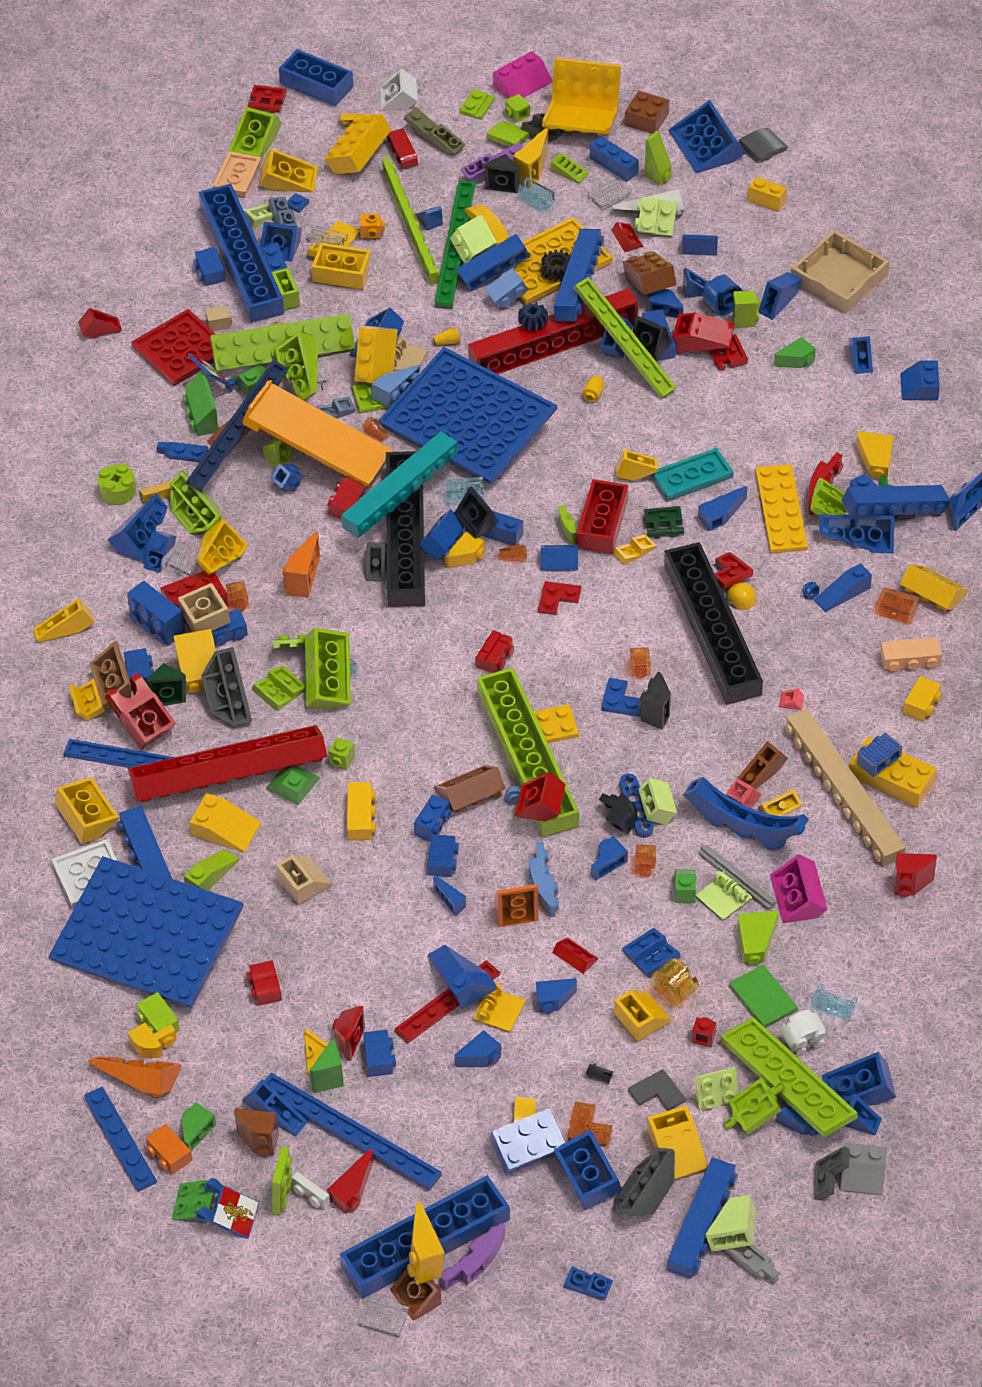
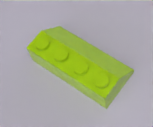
(327, 669)

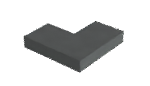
(658, 1086)
(827, 1169)

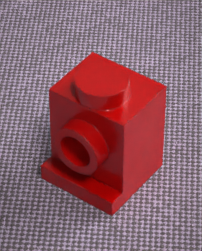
(705, 1027)

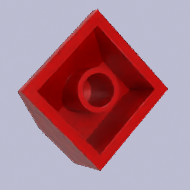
(540, 798)
(913, 872)

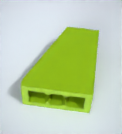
(756, 934)

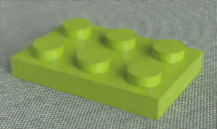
(281, 1181)

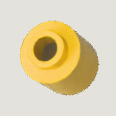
(593, 389)

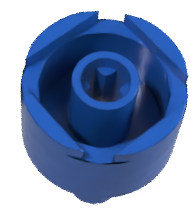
(720, 290)

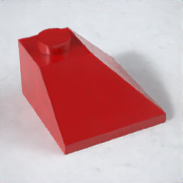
(349, 1030)

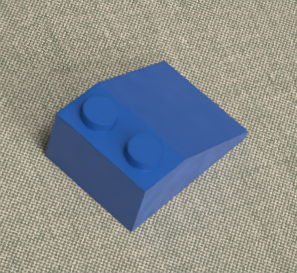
(866, 1078)

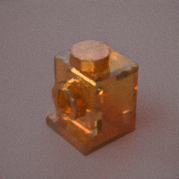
(237, 595)
(645, 859)

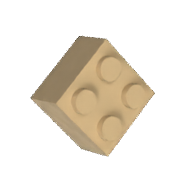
(204, 609)

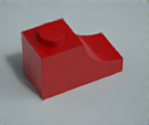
(98, 323)

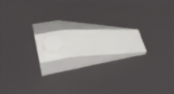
(674, 195)

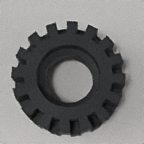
(551, 259)

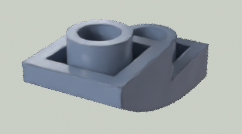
(281, 211)

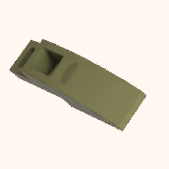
(432, 133)

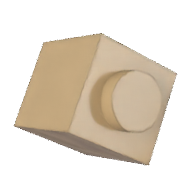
(218, 318)

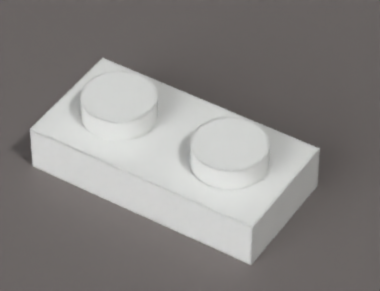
(305, 1187)

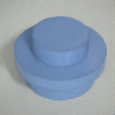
(512, 794)

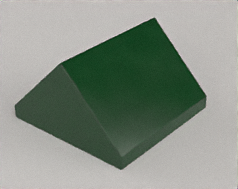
(168, 685)

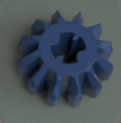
(532, 316)

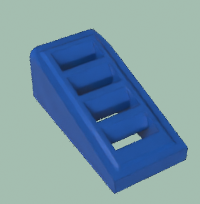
(452, 897)

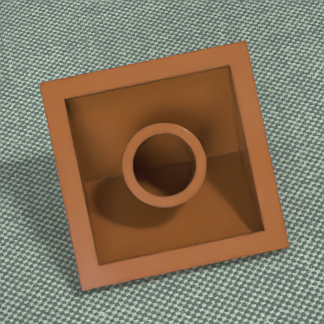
(418, 1297)

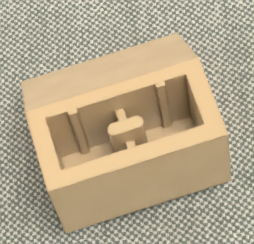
(301, 877)

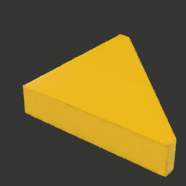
(314, 1047)

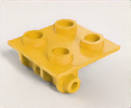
(499, 1009)

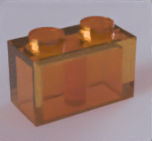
(897, 605)

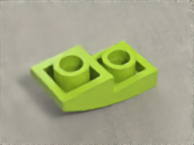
(567, 524)

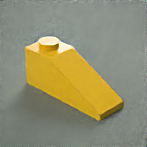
(67, 621)

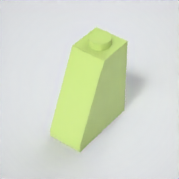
(733, 1225)

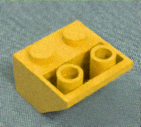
(640, 1013)

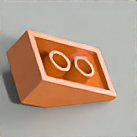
(302, 567)
(516, 905)

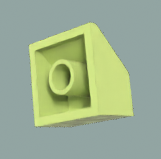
(473, 239)

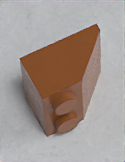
(258, 1130)

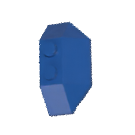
(966, 501)

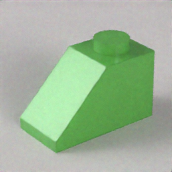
(795, 354)
(685, 885)
(196, 1124)

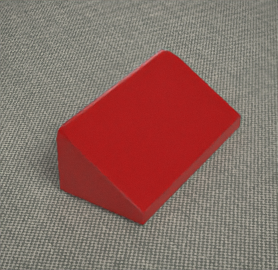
(626, 236)
(574, 955)

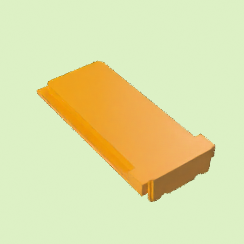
(316, 434)

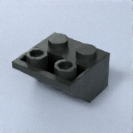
(656, 702)

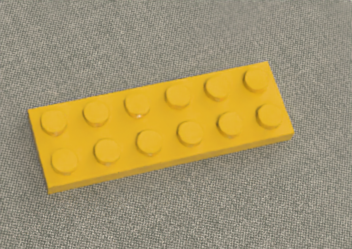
(781, 508)

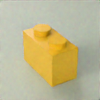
(767, 193)
(922, 699)

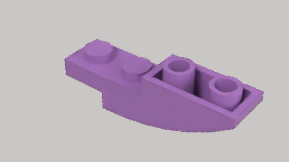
(476, 170)
(481, 1254)

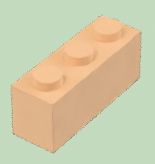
(911, 654)

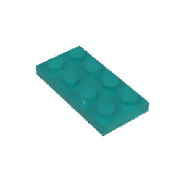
(692, 474)

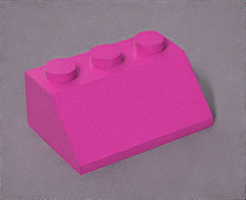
(522, 76)
(798, 890)

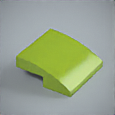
(507, 134)
(827, 499)
(284, 682)

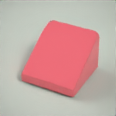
(792, 699)

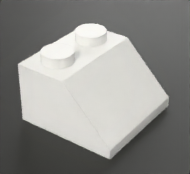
(398, 92)

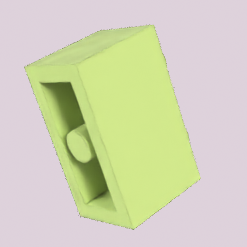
(657, 801)

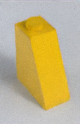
(875, 452)

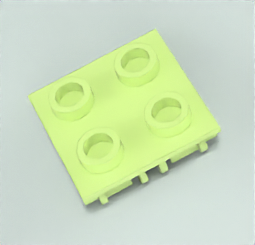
(723, 895)
(716, 1088)

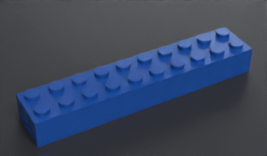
(241, 252)

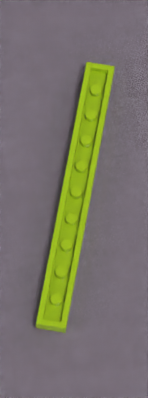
(409, 218)

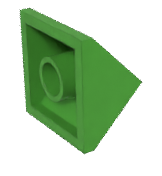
(327, 1070)

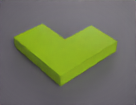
(363, 399)

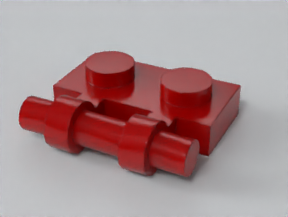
(269, 95)
(733, 355)

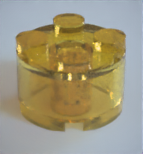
(675, 981)

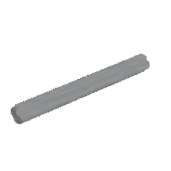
(742, 880)

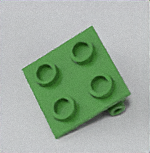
(192, 1198)

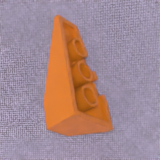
(148, 1077)

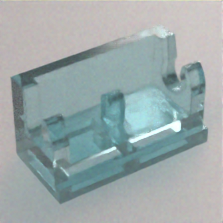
(536, 195)
(458, 487)
(833, 1004)

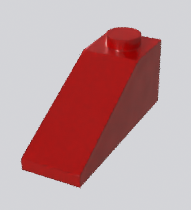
(349, 1187)

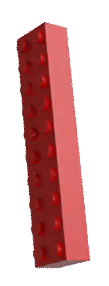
(520, 347)
(227, 763)

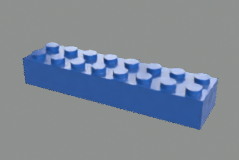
(454, 1219)

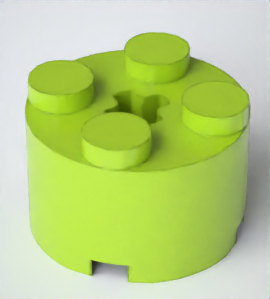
(117, 484)

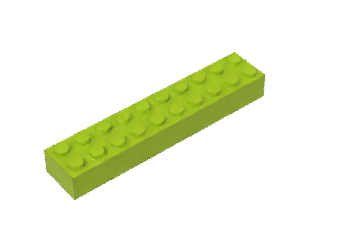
(523, 740)

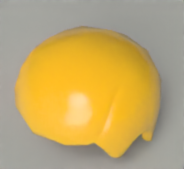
(742, 596)

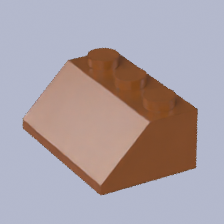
(471, 787)

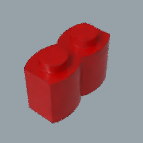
(265, 983)

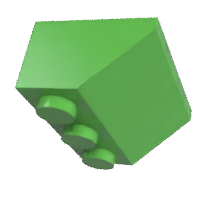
(201, 405)

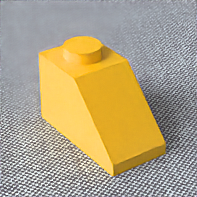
(635, 465)
(465, 551)

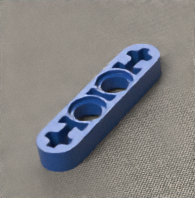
(635, 792)

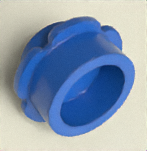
(810, 588)

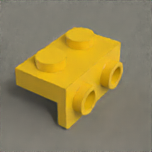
(86, 700)

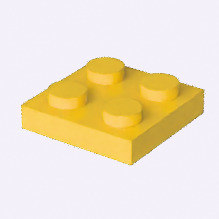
(557, 723)

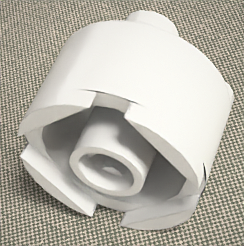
(804, 1032)

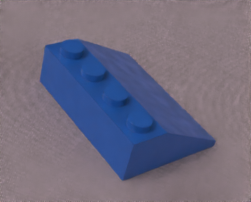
(706, 139)

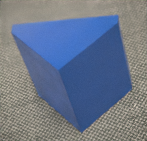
(700, 244)

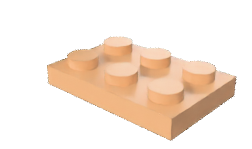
(239, 171)

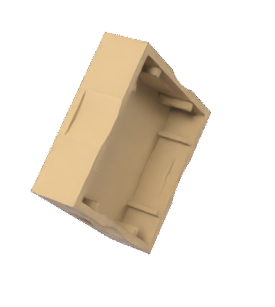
(840, 271)

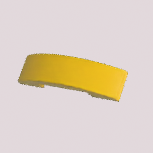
(494, 224)

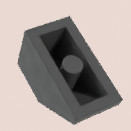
(376, 561)

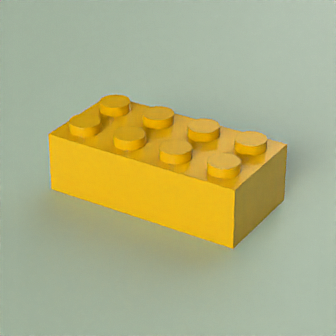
(357, 144)
(903, 779)

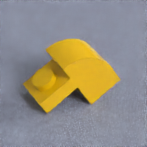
(150, 1044)

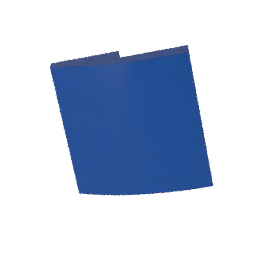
(646, 946)

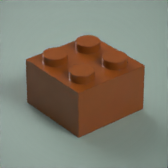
(646, 112)

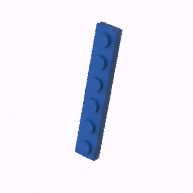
(120, 1139)

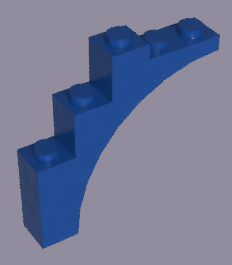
(744, 821)

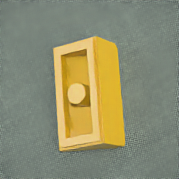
(162, 490)
(782, 804)

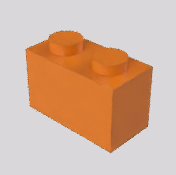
(168, 1149)

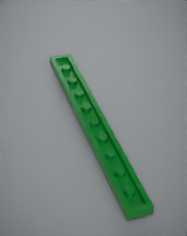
(452, 260)

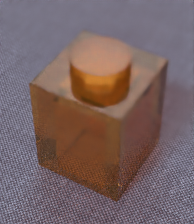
(640, 662)

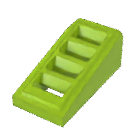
(561, 161)

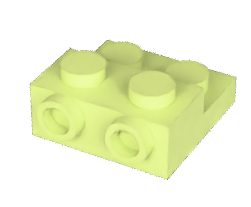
(656, 216)

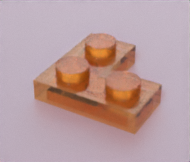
(582, 1122)

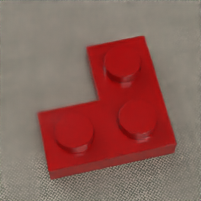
(732, 570)
(556, 592)

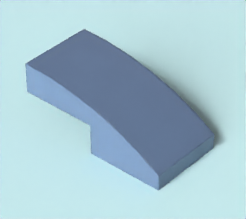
(339, 407)

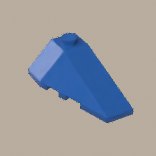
(866, 532)
(462, 976)

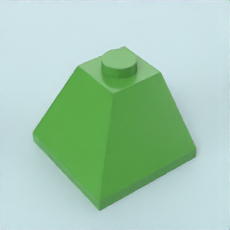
(249, 377)
(293, 783)

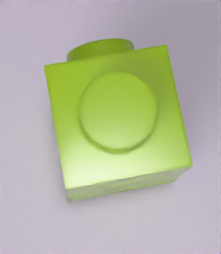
(517, 108)
(341, 753)

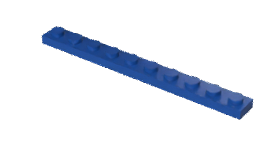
(356, 1134)

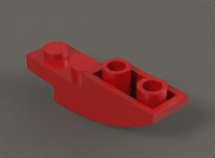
(825, 471)

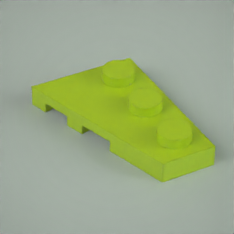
(284, 641)

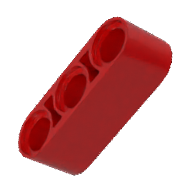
(402, 148)

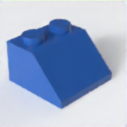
(286, 236)
(921, 381)

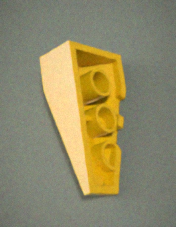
(220, 547)

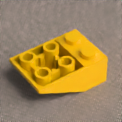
(532, 157)
(678, 1132)

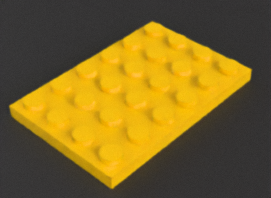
(556, 238)

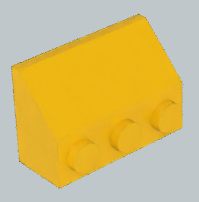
(341, 266)
(375, 353)
(933, 587)
(85, 809)

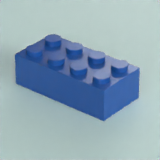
(316, 77)

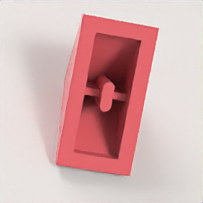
(743, 793)

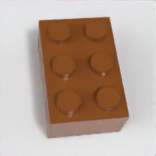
(649, 272)

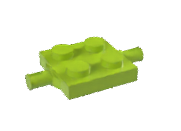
(754, 1105)

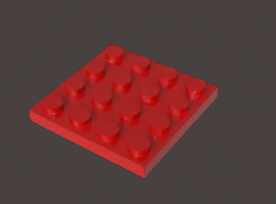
(172, 343)

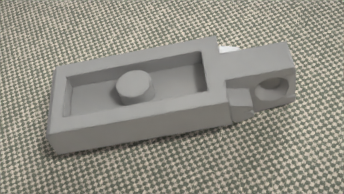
(755, 1262)

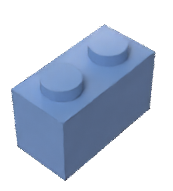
(506, 289)

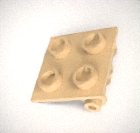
(408, 355)

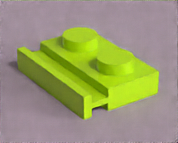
(477, 104)

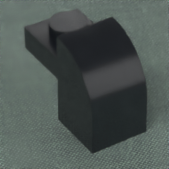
(622, 812)

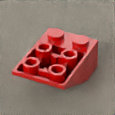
(701, 333)

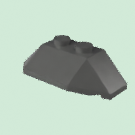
(226, 688)
(647, 1184)

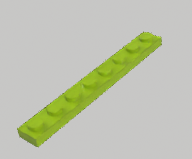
(624, 337)

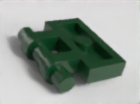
(664, 517)

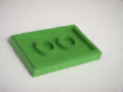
(763, 996)

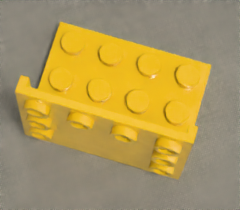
(583, 96)

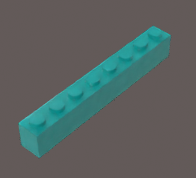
(399, 484)

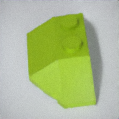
(191, 507)

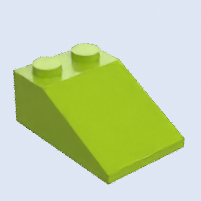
(255, 132)

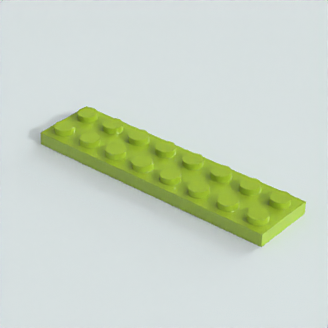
(259, 344)
(776, 1063)

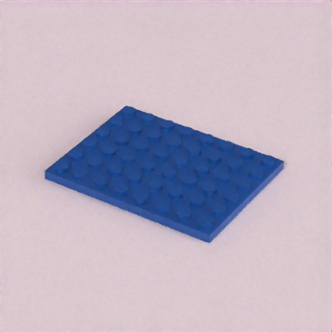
(474, 407)
(146, 931)

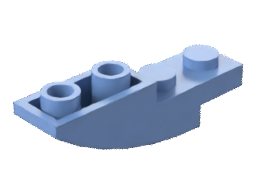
(540, 875)

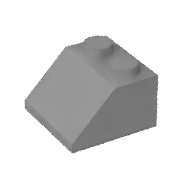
(865, 1169)

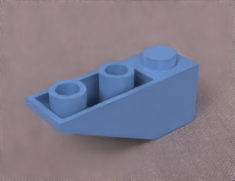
(392, 385)

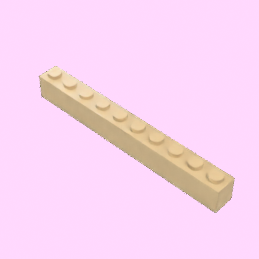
(845, 787)

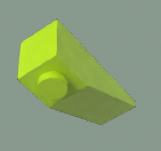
(657, 162)
(210, 870)

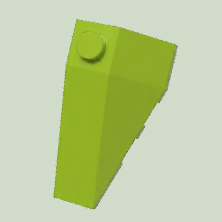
(301, 358)

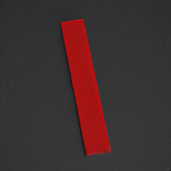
(435, 1010)

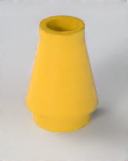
(447, 337)

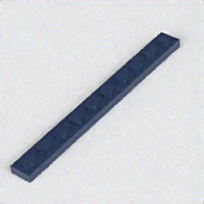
(232, 432)

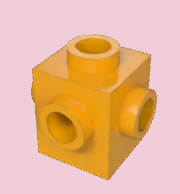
(371, 225)

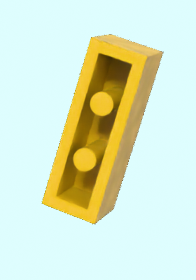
(361, 811)

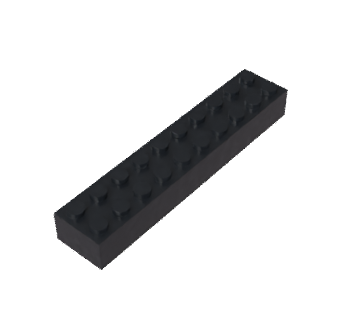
(404, 535)
(713, 623)

